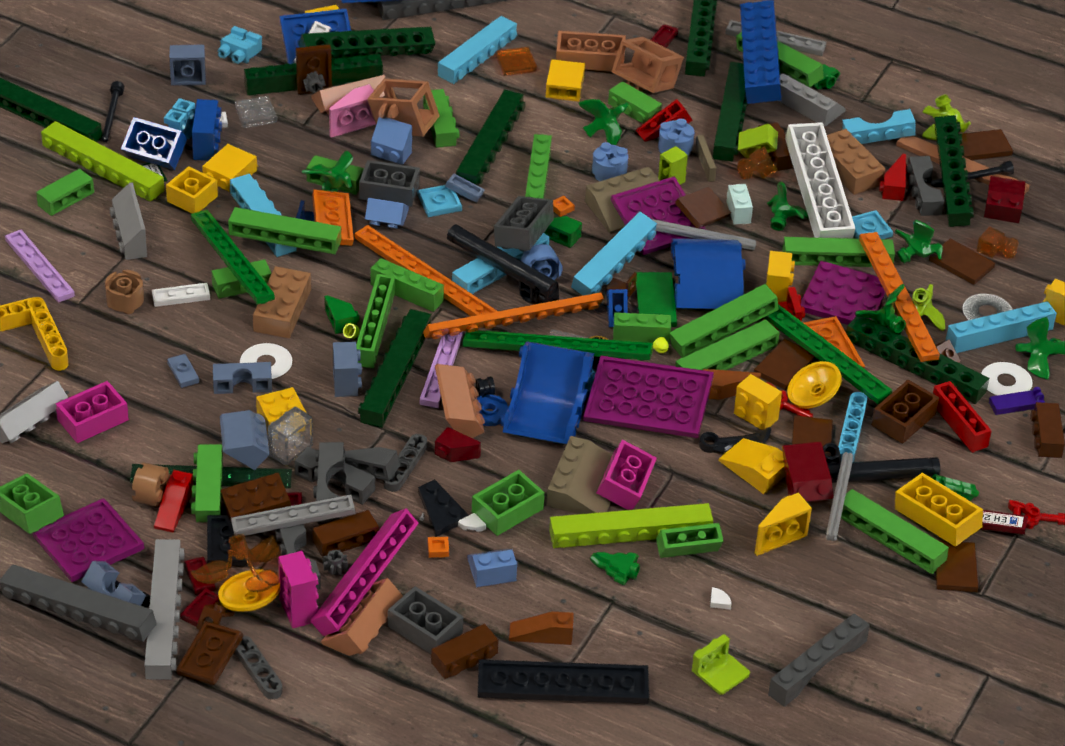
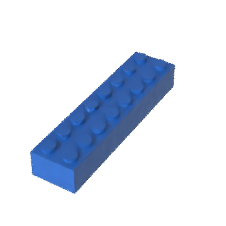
(760, 52)

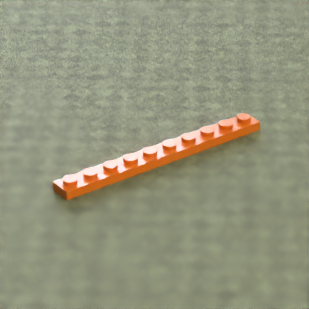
(395, 254)
(904, 305)
(507, 317)

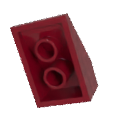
(1004, 199)
(807, 472)

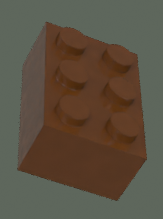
(905, 411)
(255, 496)

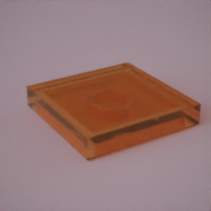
(516, 61)

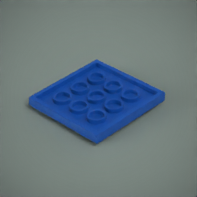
(297, 24)

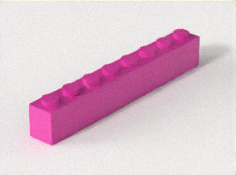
(364, 572)

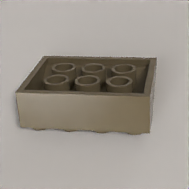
(600, 193)
(578, 478)

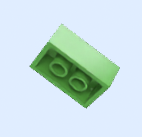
(508, 502)
(29, 503)

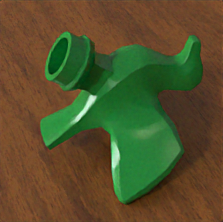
(604, 119)
(335, 176)
(782, 209)
(918, 243)
(886, 315)
(1040, 348)

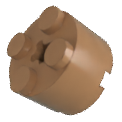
(124, 291)
(150, 484)

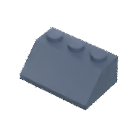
(245, 437)

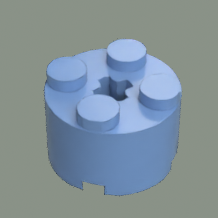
(677, 134)
(609, 161)
(543, 260)

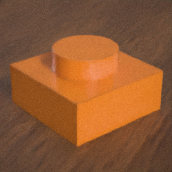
(562, 206)
(438, 547)

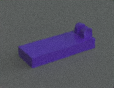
(1016, 401)

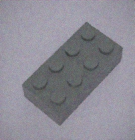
(523, 223)

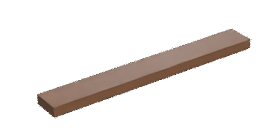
(924, 148)

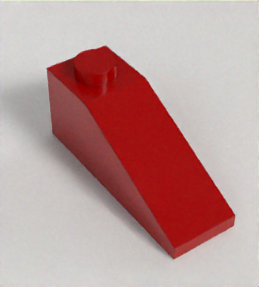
(672, 112)
(894, 181)
(174, 500)

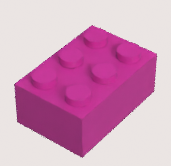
(92, 411)
(626, 475)
(298, 588)

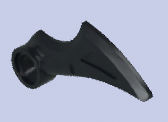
(723, 444)

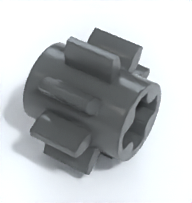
(314, 82)
(335, 562)

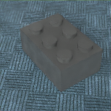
(389, 182)
(424, 620)

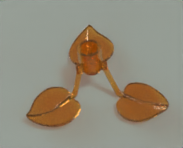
(263, 552)

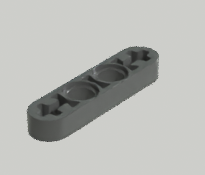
(408, 463)
(259, 666)

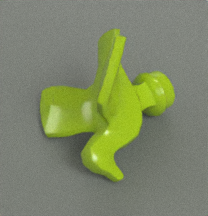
(945, 109)
(923, 304)

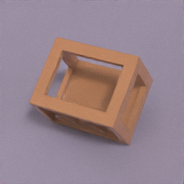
(651, 66)
(404, 110)

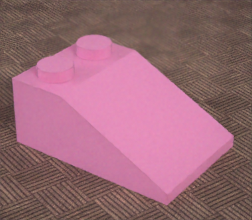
(351, 112)

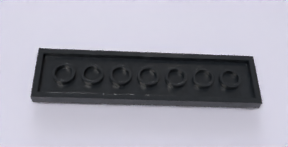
(563, 681)

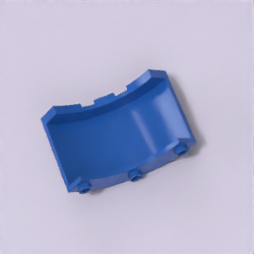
(707, 272)
(548, 393)

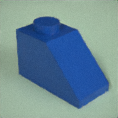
(616, 302)

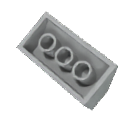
(808, 101)
(129, 223)
(30, 411)

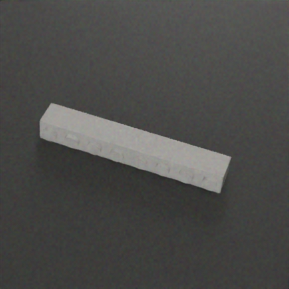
(164, 603)

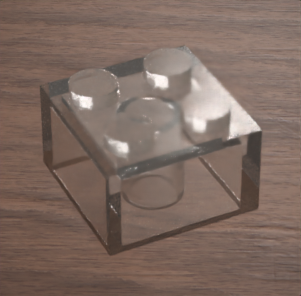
(290, 435)

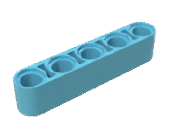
(853, 424)

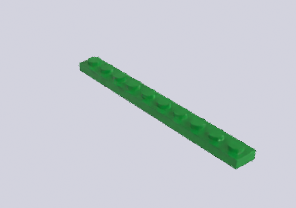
(232, 257)
(601, 347)
(827, 352)

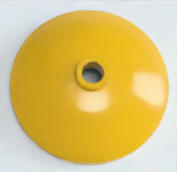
(814, 385)
(237, 598)

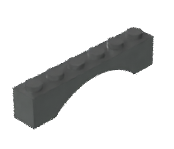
(794, 677)

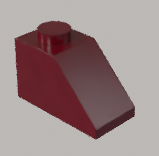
(456, 446)

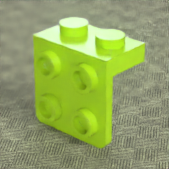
(718, 667)

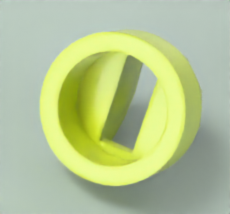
(350, 329)
(661, 345)

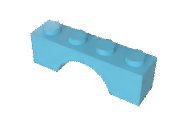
(898, 126)

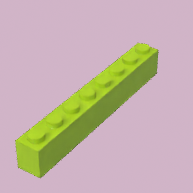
(102, 160)
(624, 525)

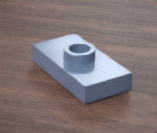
(464, 188)
(183, 370)

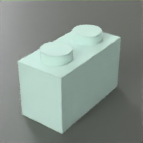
(739, 204)

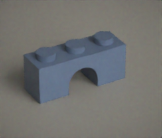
(229, 374)
(102, 578)

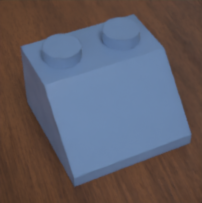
(392, 140)
(386, 212)
(493, 567)

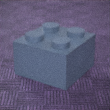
(187, 65)
(346, 369)

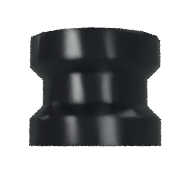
(485, 386)

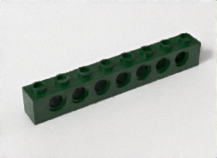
(700, 37)
(378, 41)
(952, 171)
(900, 352)

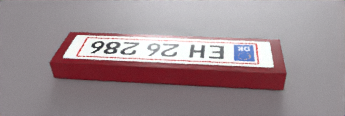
(1004, 522)

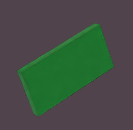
(656, 294)

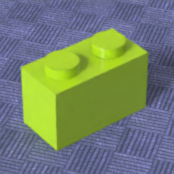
(756, 138)
(673, 163)

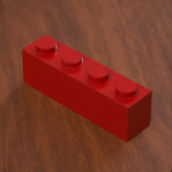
(962, 417)

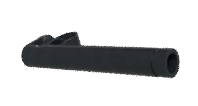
(532, 283)
(882, 468)

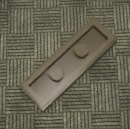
(705, 158)

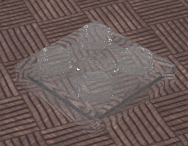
(255, 111)

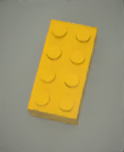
(938, 509)

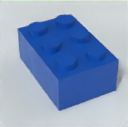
(206, 129)
(154, 143)

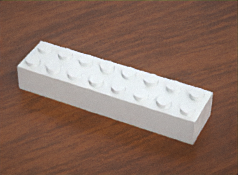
(819, 181)

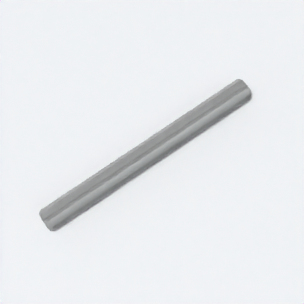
(698, 233)
(839, 496)

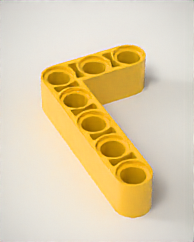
(35, 312)

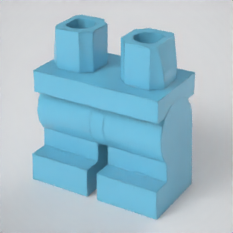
(240, 45)
(181, 116)

